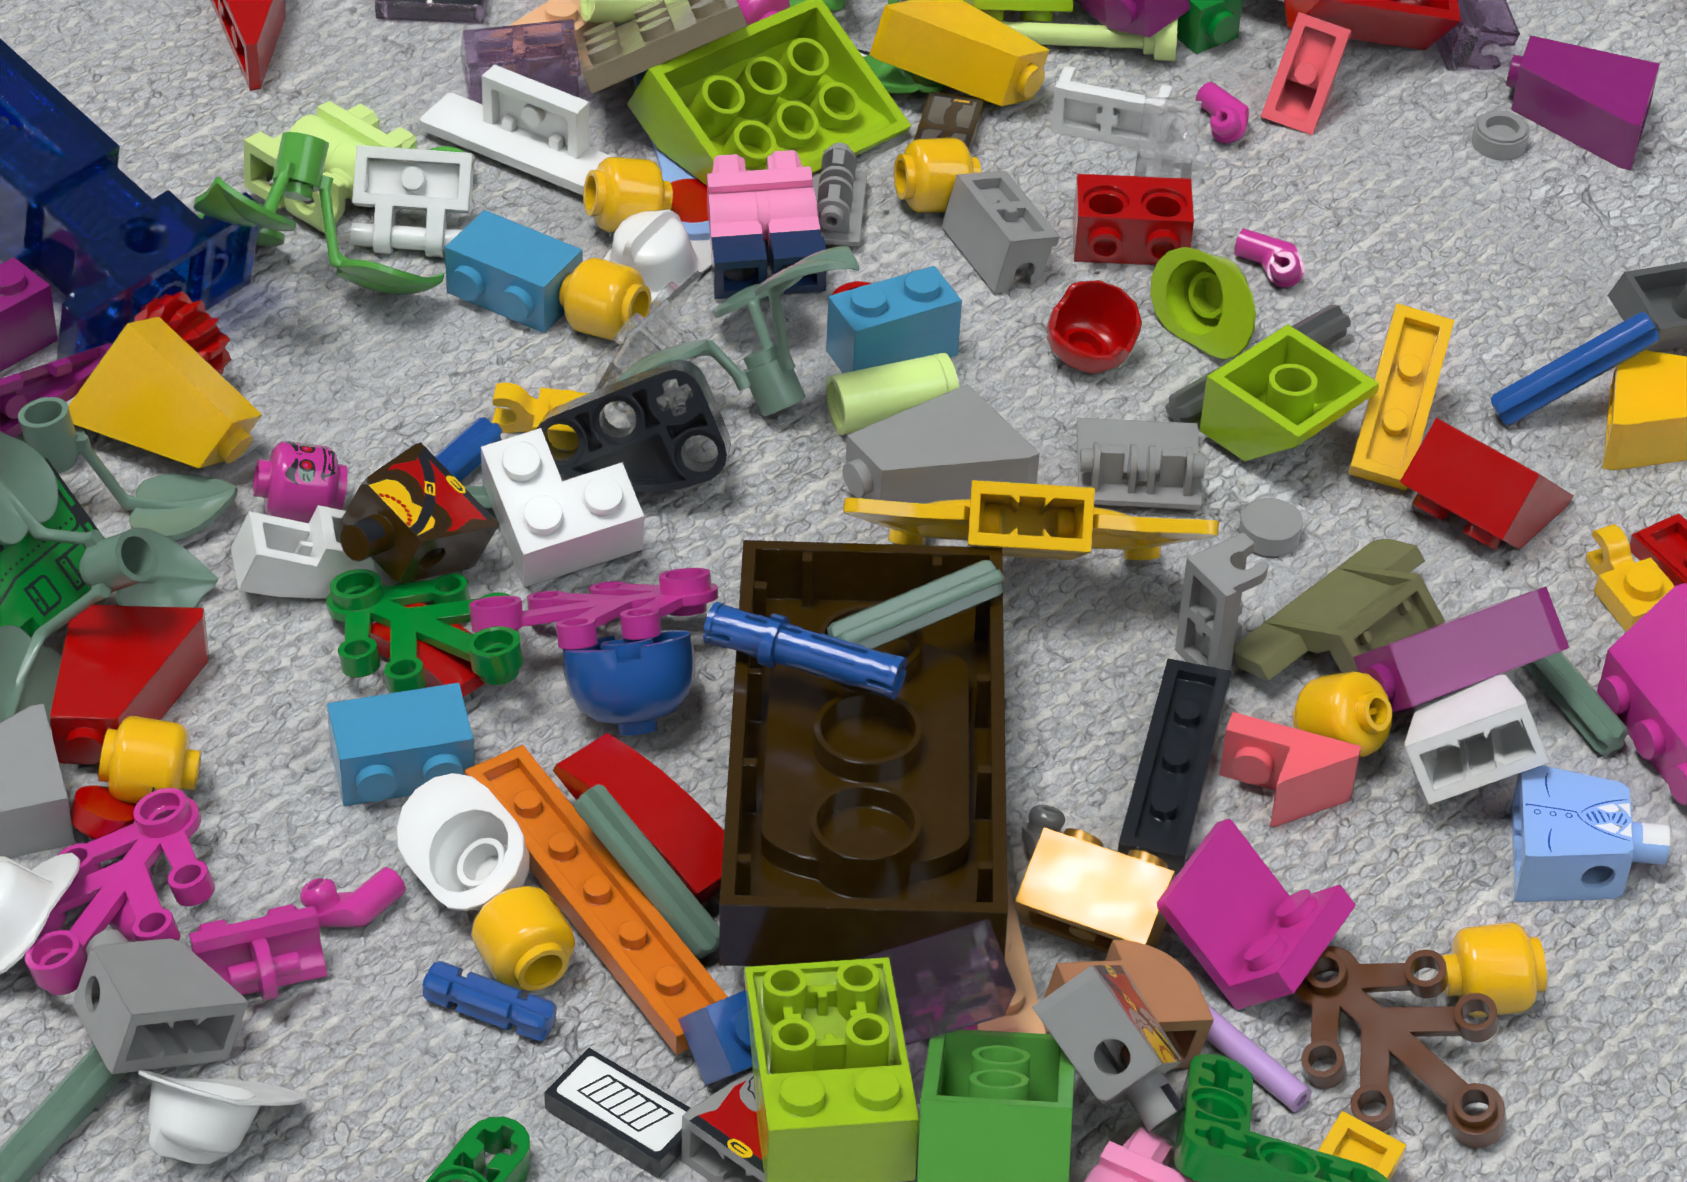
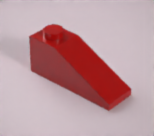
(252, 33)

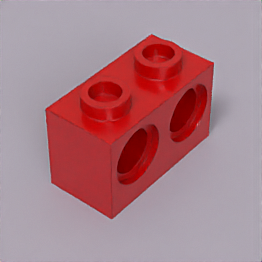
(1130, 218)

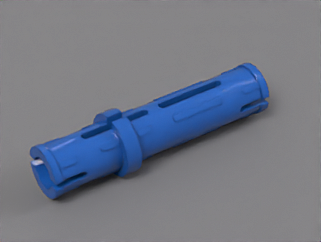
(780, 643)

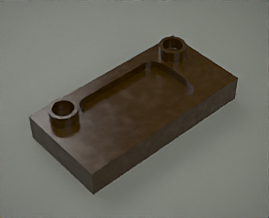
(855, 809)

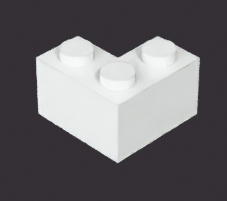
(554, 522)

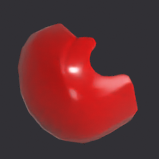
(1093, 326)

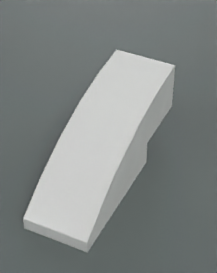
(293, 556)

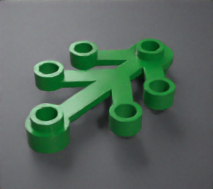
(362, 598)

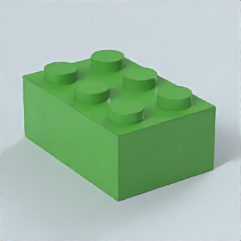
(995, 1108)

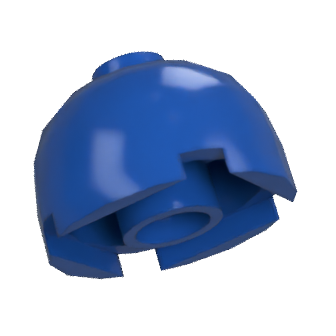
(631, 679)

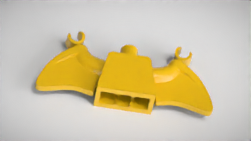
(1030, 522)

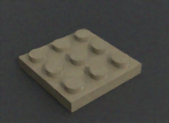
(653, 38)

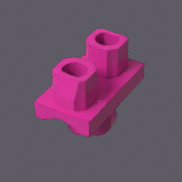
(264, 950)

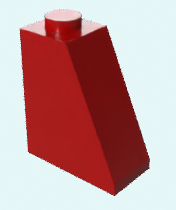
(120, 667)

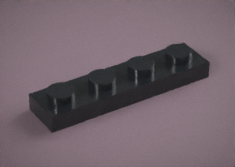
(1175, 762)

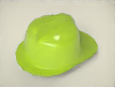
(1204, 301)

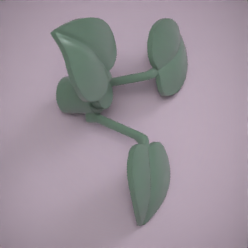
(770, 369)
(165, 503)
(136, 564)

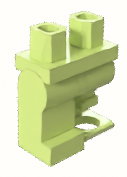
(343, 132)

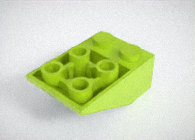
(831, 1073)

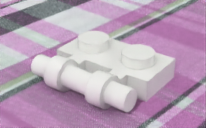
(410, 181)

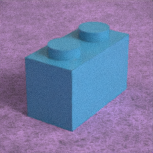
(510, 270)
(893, 321)
(398, 742)

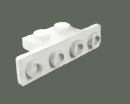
(521, 127)

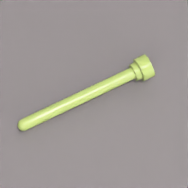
(1160, 45)

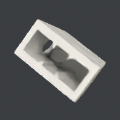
(1473, 738)

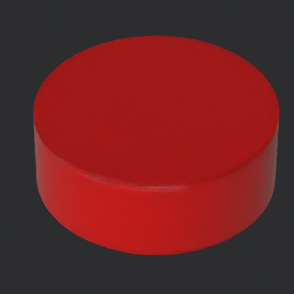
(98, 813)

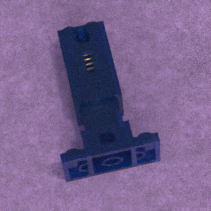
(95, 227)

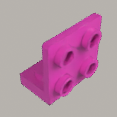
(1245, 923)

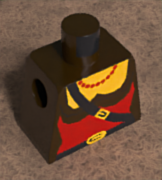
(416, 519)

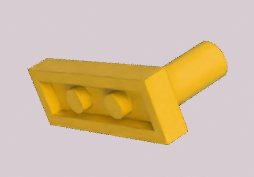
(1407, 384)

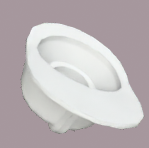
(659, 249)
(461, 842)
(27, 901)
(206, 1117)

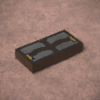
(951, 118)

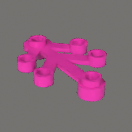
(578, 615)
(161, 823)

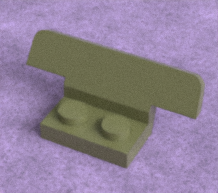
(1347, 612)

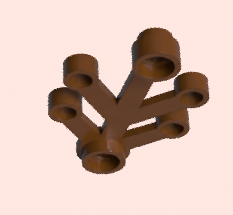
(1394, 1033)

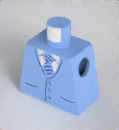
(1577, 837)

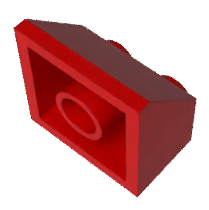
(1483, 487)

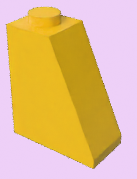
(960, 49)
(164, 399)
(1647, 412)

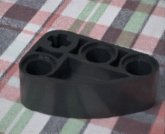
(655, 445)

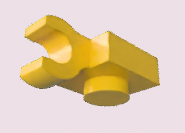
(528, 412)
(1624, 585)

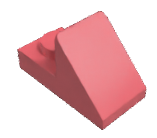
(1306, 73)
(1301, 766)

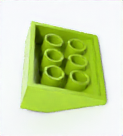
(767, 90)

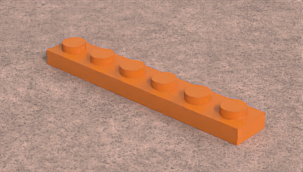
(600, 897)

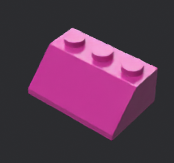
(1648, 687)

